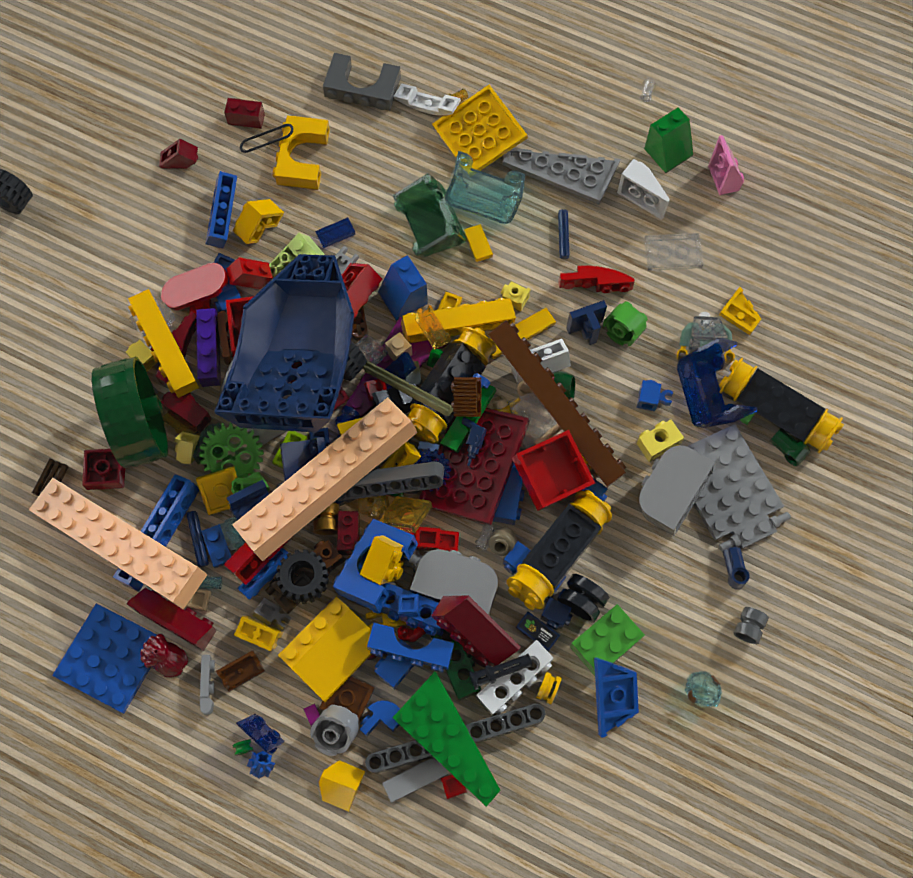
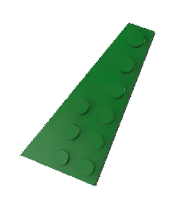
(441, 731)

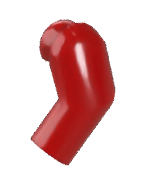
(410, 635)

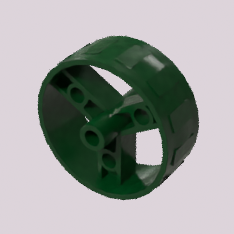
(129, 412)

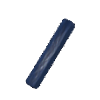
(563, 234)
(197, 539)

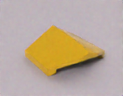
(340, 784)

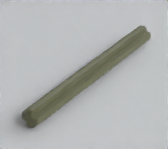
(408, 389)

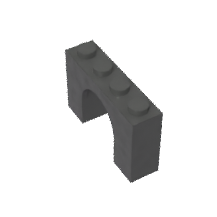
(378, 95)

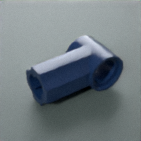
(735, 566)

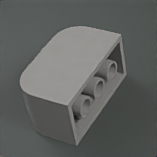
(674, 487)
(450, 574)

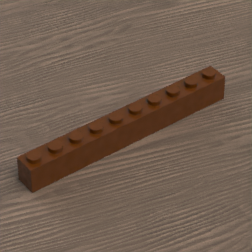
(557, 404)

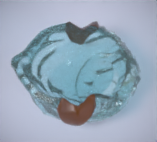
(703, 689)

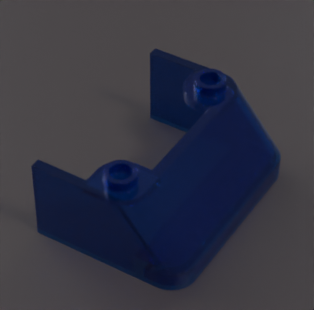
(702, 389)

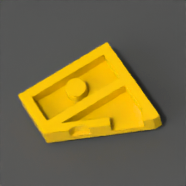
(741, 312)

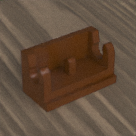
(240, 671)

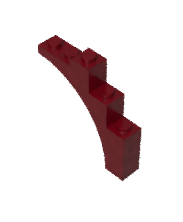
(185, 406)

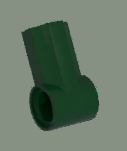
(793, 450)

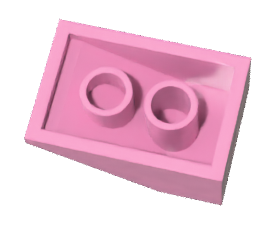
(725, 168)

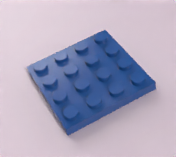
(106, 658)

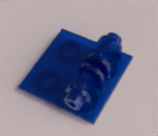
(261, 733)

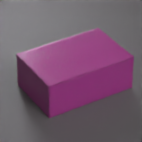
(312, 713)

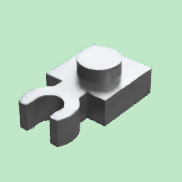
(269, 613)

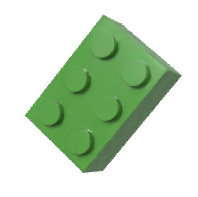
(607, 638)

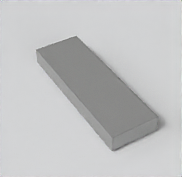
(414, 779)

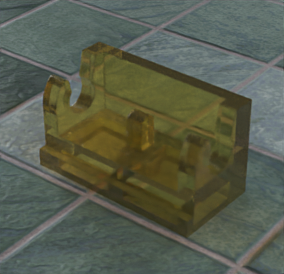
(432, 328)

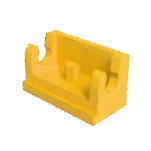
(258, 633)

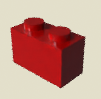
(249, 273)

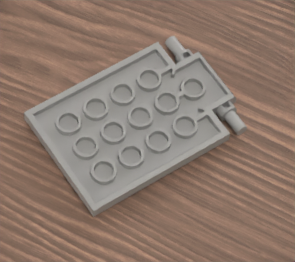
(737, 493)

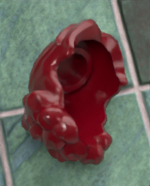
(163, 656)

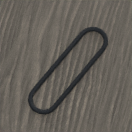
(268, 143)

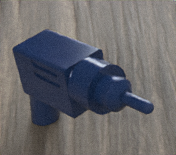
(474, 439)

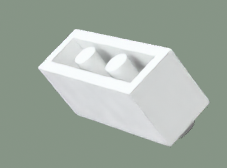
(554, 356)

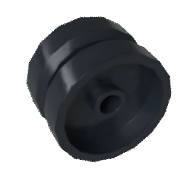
(583, 597)

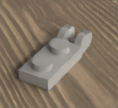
(206, 684)

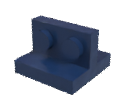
(587, 320)
(247, 498)

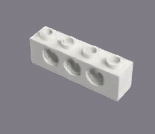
(495, 705)

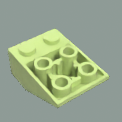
(298, 245)

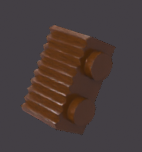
(466, 396)

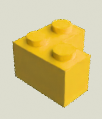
(255, 218)
(383, 561)

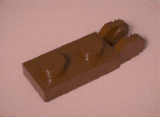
(223, 328)

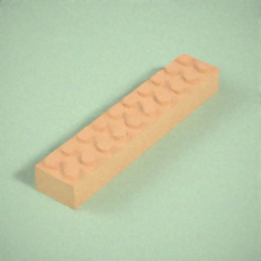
(325, 478)
(119, 543)

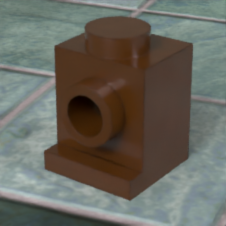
(331, 561)

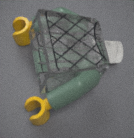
(703, 331)

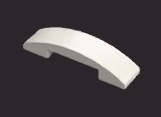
(426, 103)

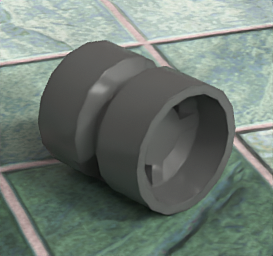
(750, 627)

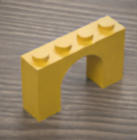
(290, 172)

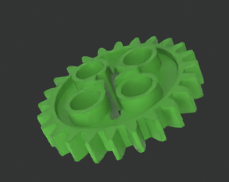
(221, 439)

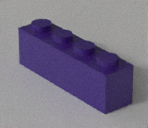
(208, 348)

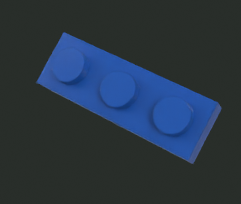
(265, 575)

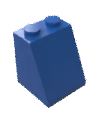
(403, 288)

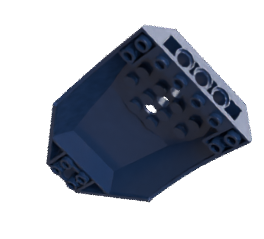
(293, 319)

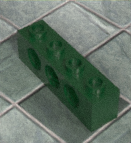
(462, 688)

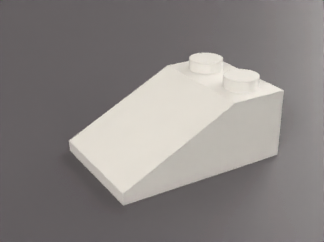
(643, 189)

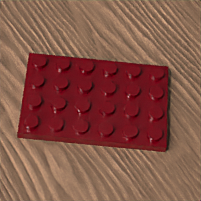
(477, 489)

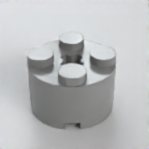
(334, 730)

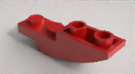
(602, 278)
(435, 538)

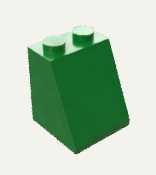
(670, 140)

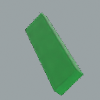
(458, 432)

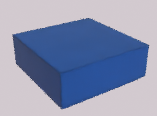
(408, 605)

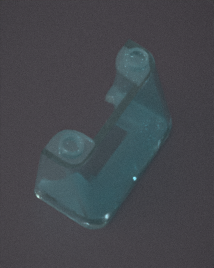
(484, 193)

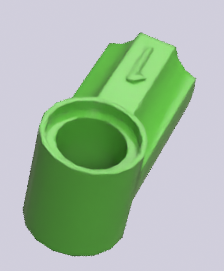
(241, 483)

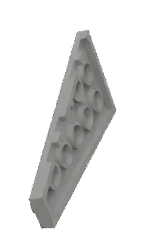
(569, 172)

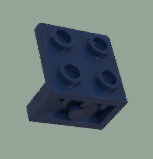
(299, 453)

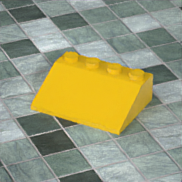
(328, 649)

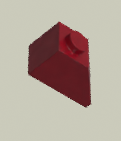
(178, 155)

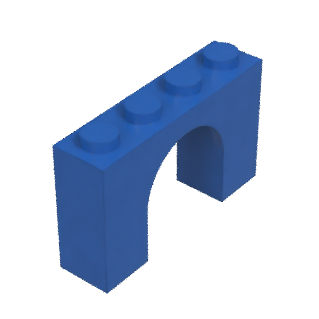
(355, 586)

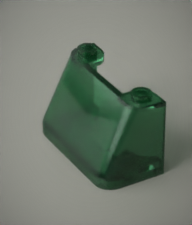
(429, 216)

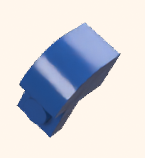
(382, 712)

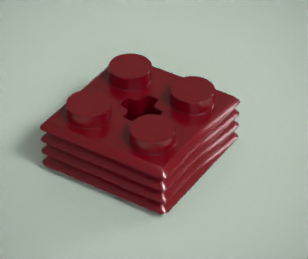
(94, 478)

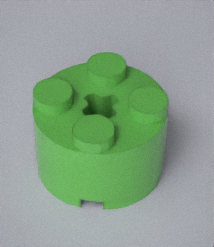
(625, 324)

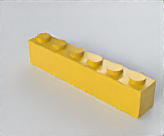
(480, 315)
(163, 343)

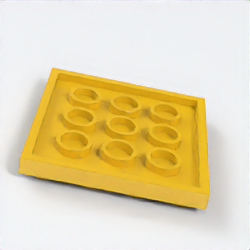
(481, 128)

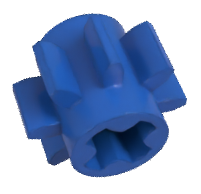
(260, 764)

